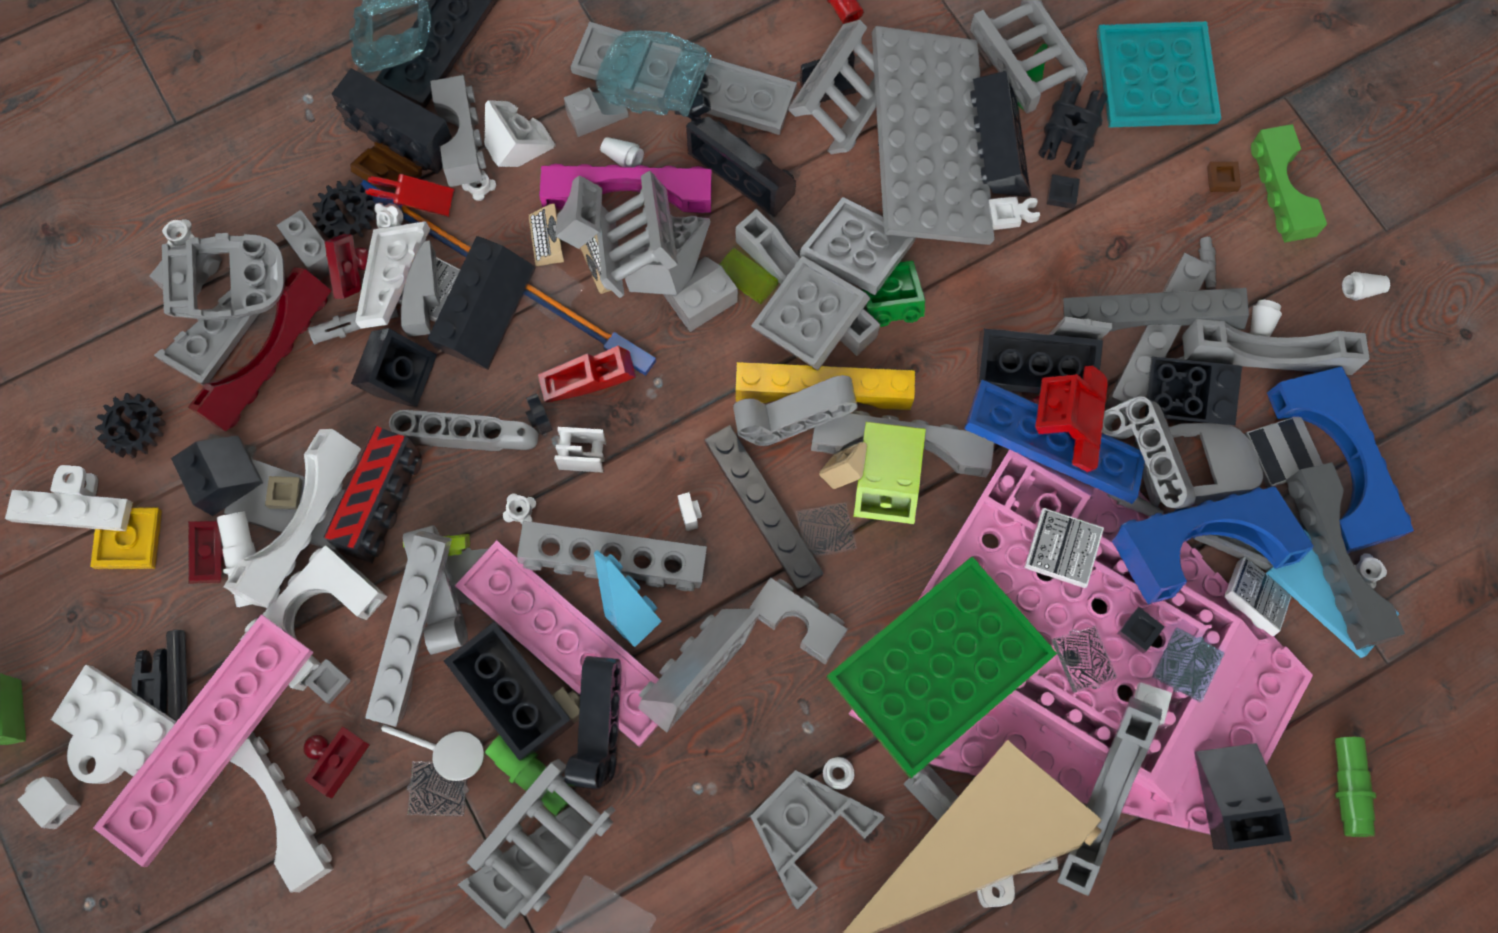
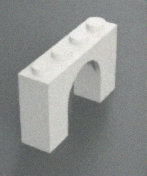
(324, 574)

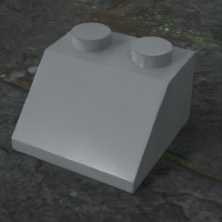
(704, 295)

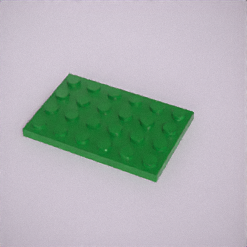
(941, 666)

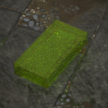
(748, 276)

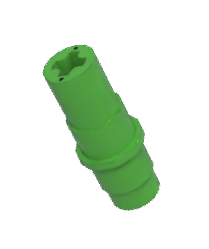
(523, 772)
(1354, 787)

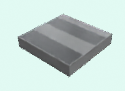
(1283, 450)

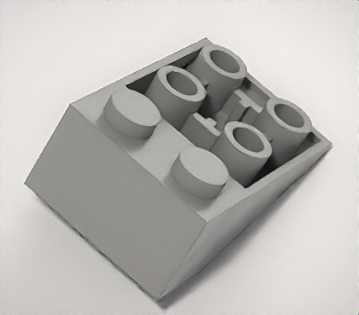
(655, 278)

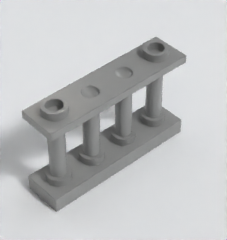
(1001, 55)
(822, 82)
(658, 233)
(511, 830)

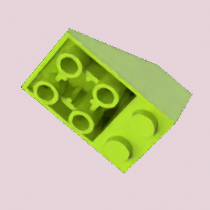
(890, 473)

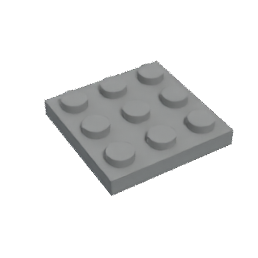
(855, 246)
(810, 312)

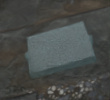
(1188, 664)

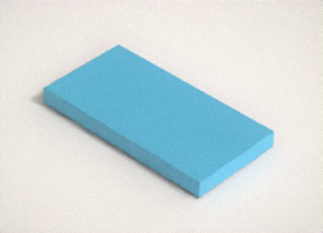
(1308, 587)

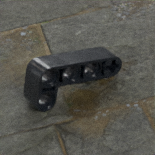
(598, 724)

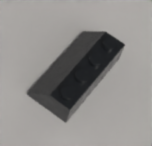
(1000, 135)
(740, 165)
(481, 303)
(1022, 359)
(508, 692)

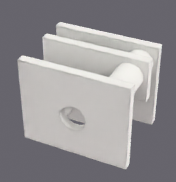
(573, 457)

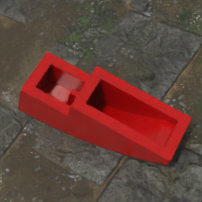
(587, 374)

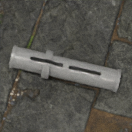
(319, 332)

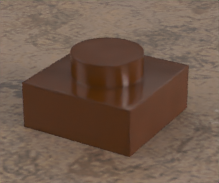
(1224, 176)

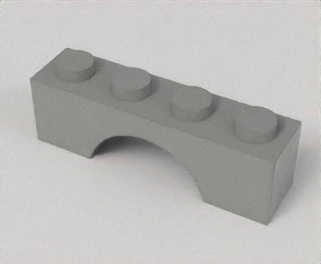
(460, 155)

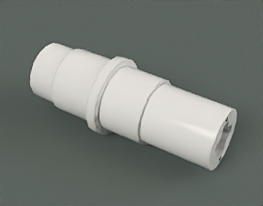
(236, 544)

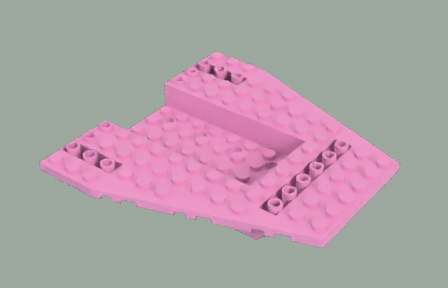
(1071, 731)

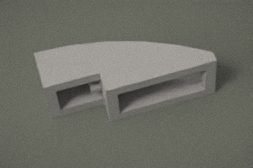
(420, 292)

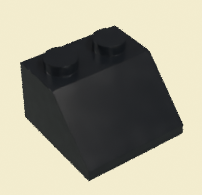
(394, 368)
(216, 473)

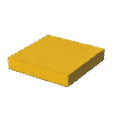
(130, 548)

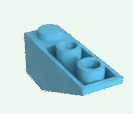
(621, 603)

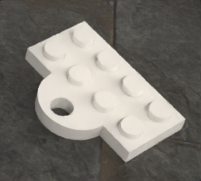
(109, 726)

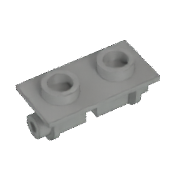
(931, 792)

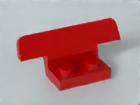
(1076, 408)

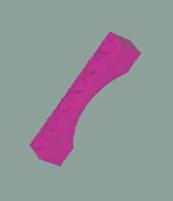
(686, 188)

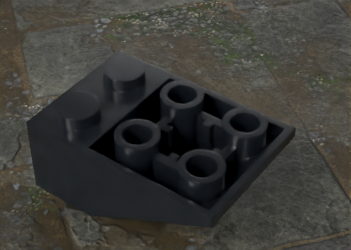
(1195, 390)
(1240, 798)

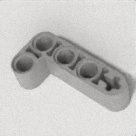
(795, 413)
(1153, 456)
(445, 619)

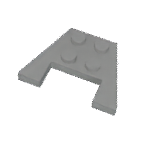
(796, 818)

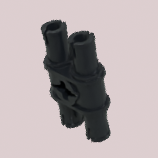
(1085, 121)

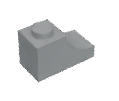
(590, 111)
(581, 213)

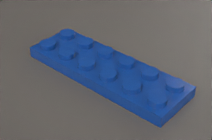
(1012, 422)

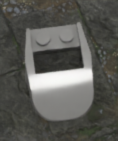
(255, 276)
(1229, 456)

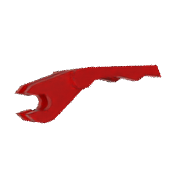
(415, 194)

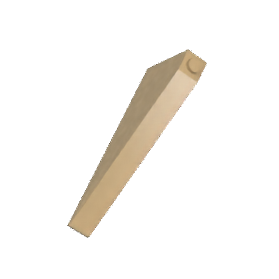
(993, 830)

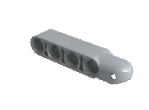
(510, 437)

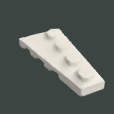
(386, 271)

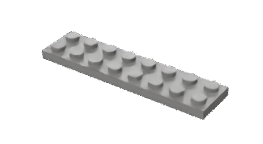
(733, 90)

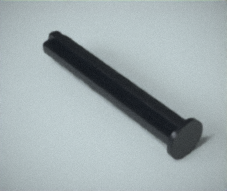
(176, 673)

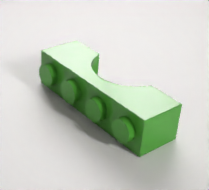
(1295, 213)

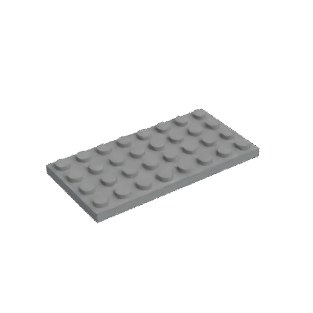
(929, 137)

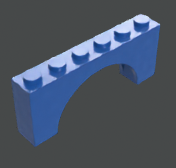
(1330, 404)
(1256, 518)

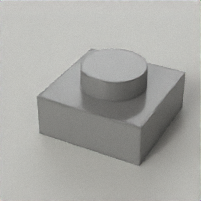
(327, 681)

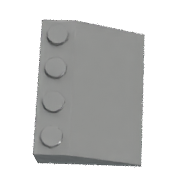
(697, 665)

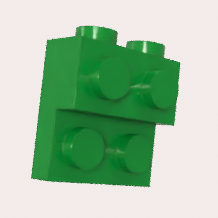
(898, 297)

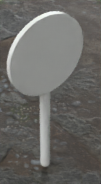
(454, 756)

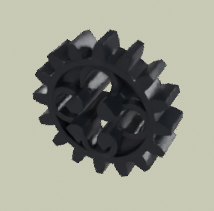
(349, 196)
(126, 441)

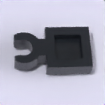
(537, 414)

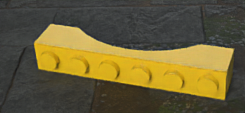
(871, 386)

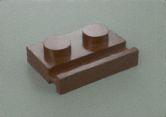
(385, 164)

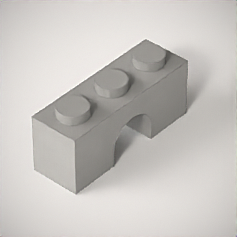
(823, 631)

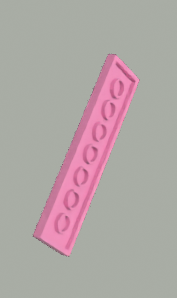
(554, 630)
(203, 741)

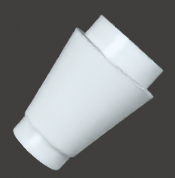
(622, 152)
(1364, 285)
(1265, 317)

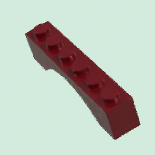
(224, 399)

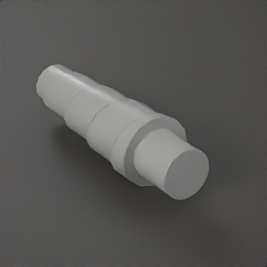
(1207, 255)
(1139, 505)

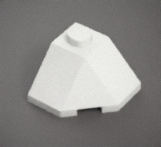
(512, 137)

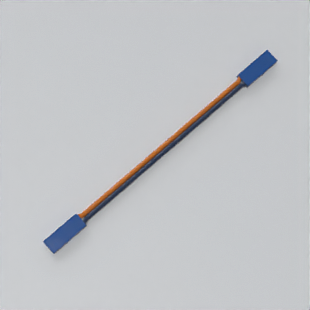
(641, 360)

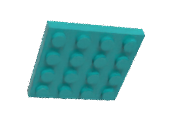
(1158, 74)

